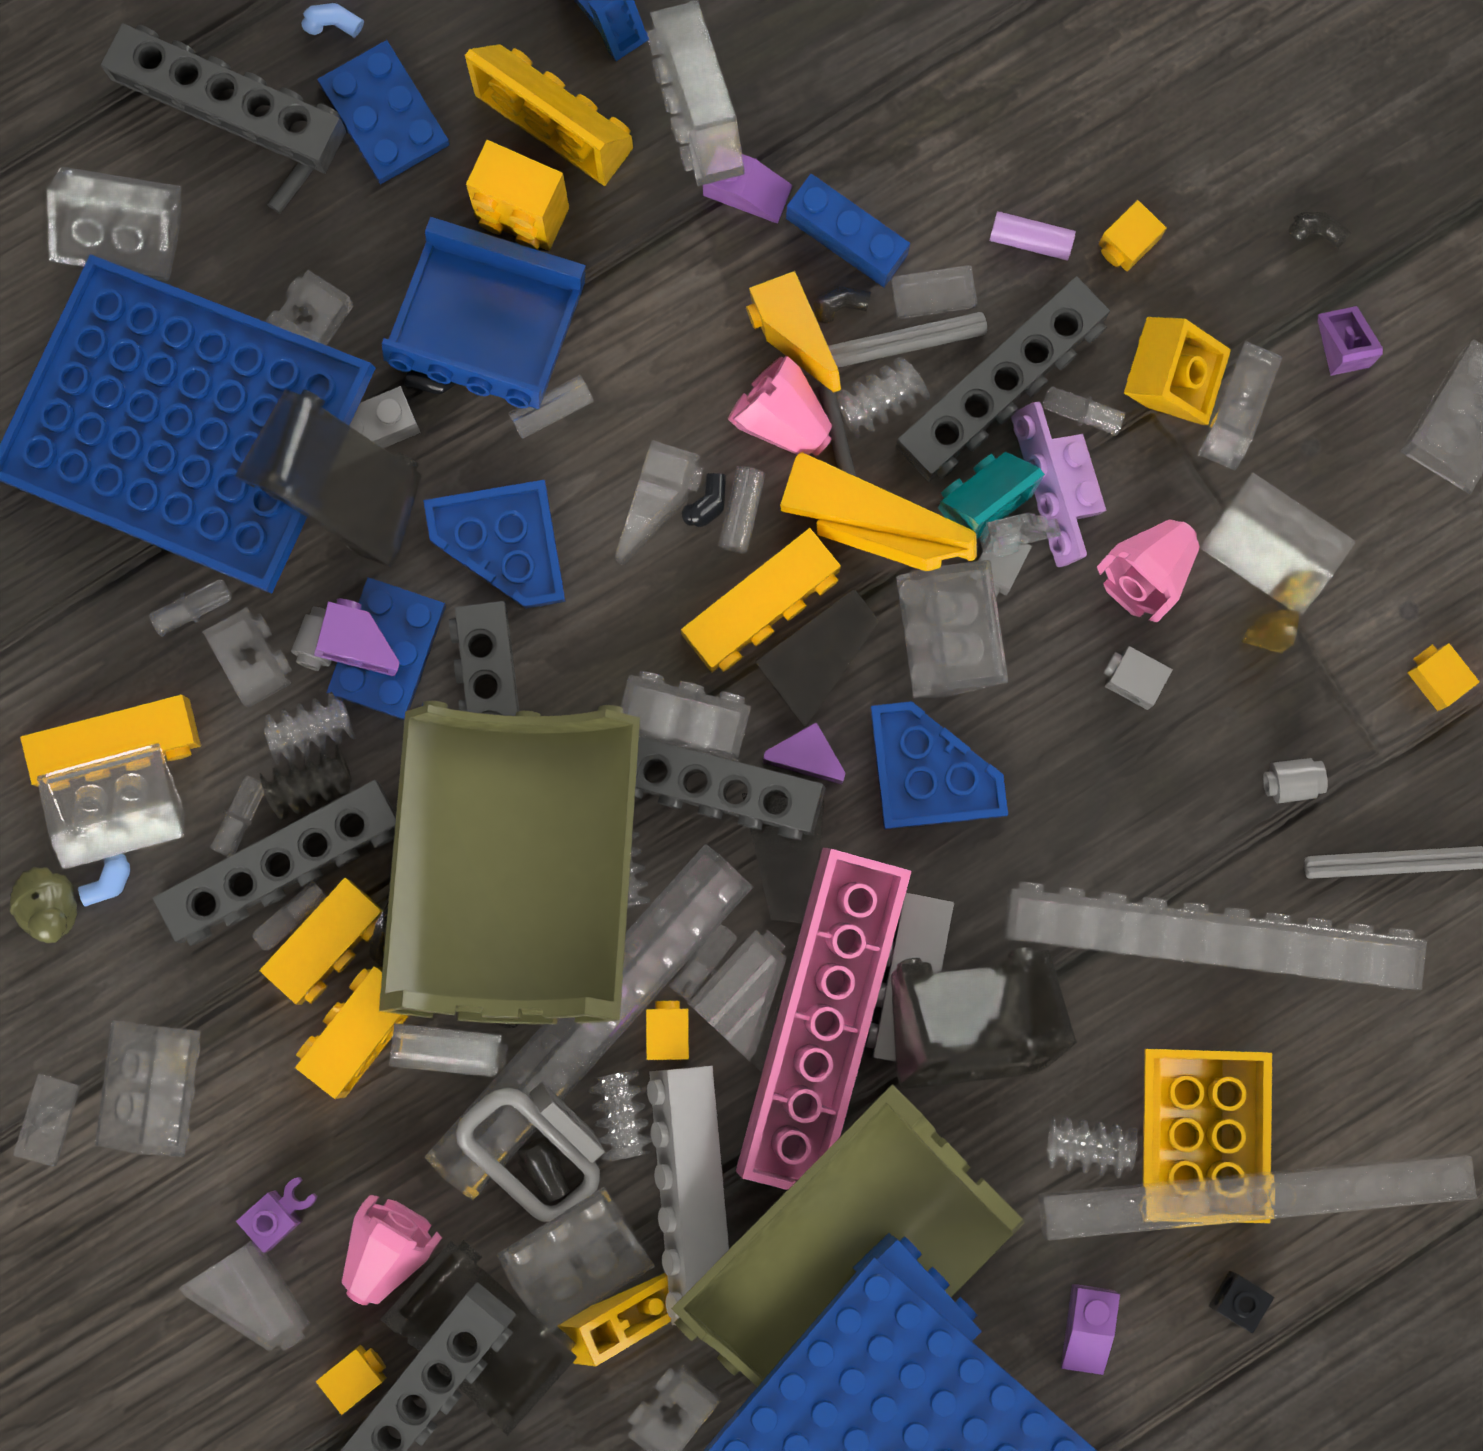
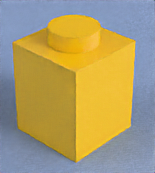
(1131, 236)
(1442, 675)
(667, 1031)
(352, 1378)

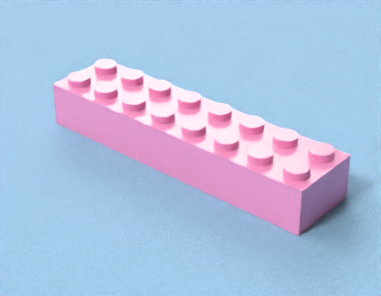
(823, 1017)

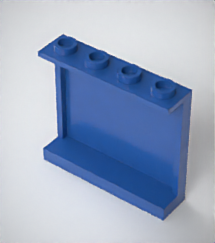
(485, 314)

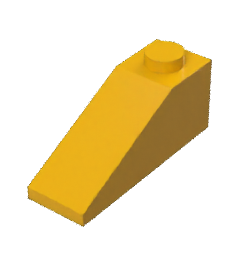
(791, 327)
(618, 1321)

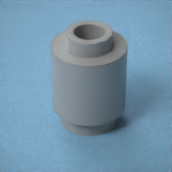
(307, 639)
(1295, 780)

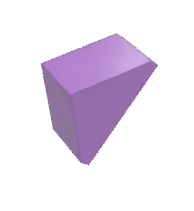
(1348, 341)
(807, 754)

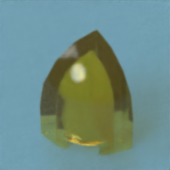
(1274, 631)

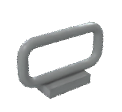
(557, 1124)

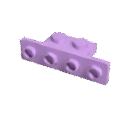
(1069, 483)

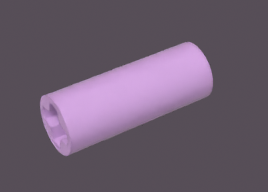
(1032, 235)

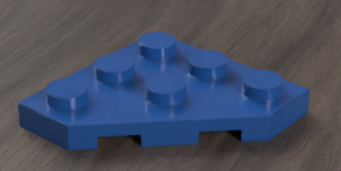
(503, 539)
(930, 772)

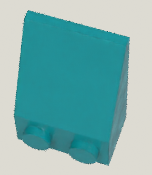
(991, 493)

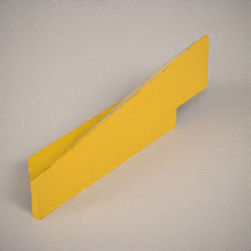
(872, 517)

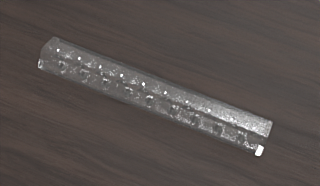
(1214, 938)
(566, 1051)
(1257, 1196)

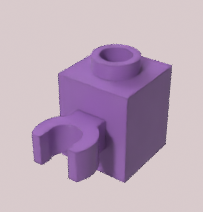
(274, 1216)

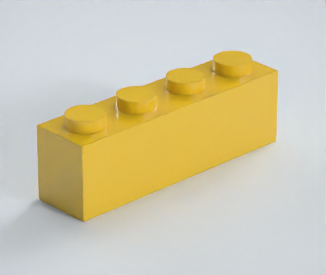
(762, 600)
(161, 722)

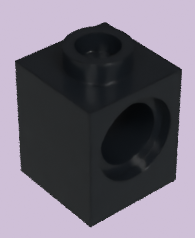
(1241, 1301)

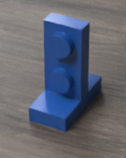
(617, 23)

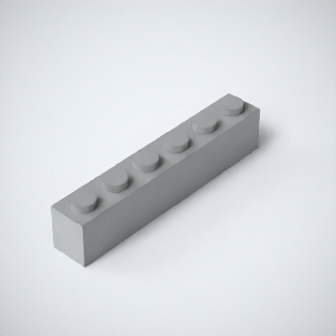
(687, 1176)

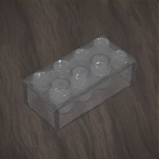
(695, 94)

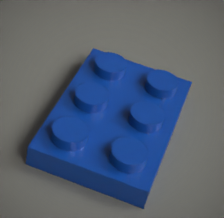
(383, 112)
(410, 628)

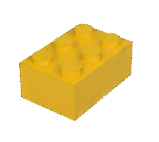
(517, 196)
(352, 1037)

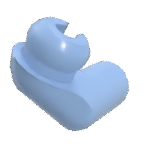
(331, 14)
(110, 882)

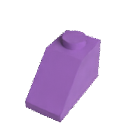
(755, 192)
(354, 639)
(1090, 1328)

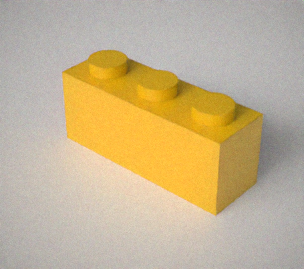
(323, 943)

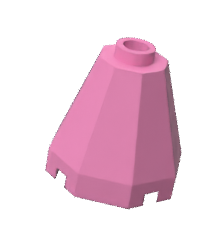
(783, 410)
(1151, 568)
(385, 1249)

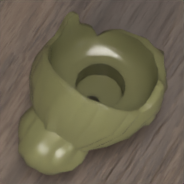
(52, 912)

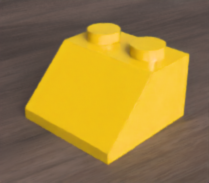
(1177, 369)

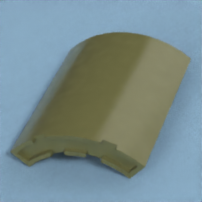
(511, 866)
(873, 1181)

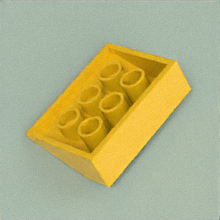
(549, 111)
(1206, 1114)

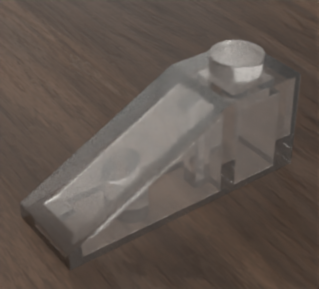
(1240, 406)
(660, 493)

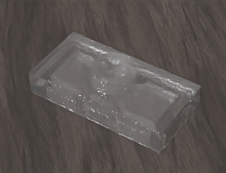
(934, 292)
(47, 1120)

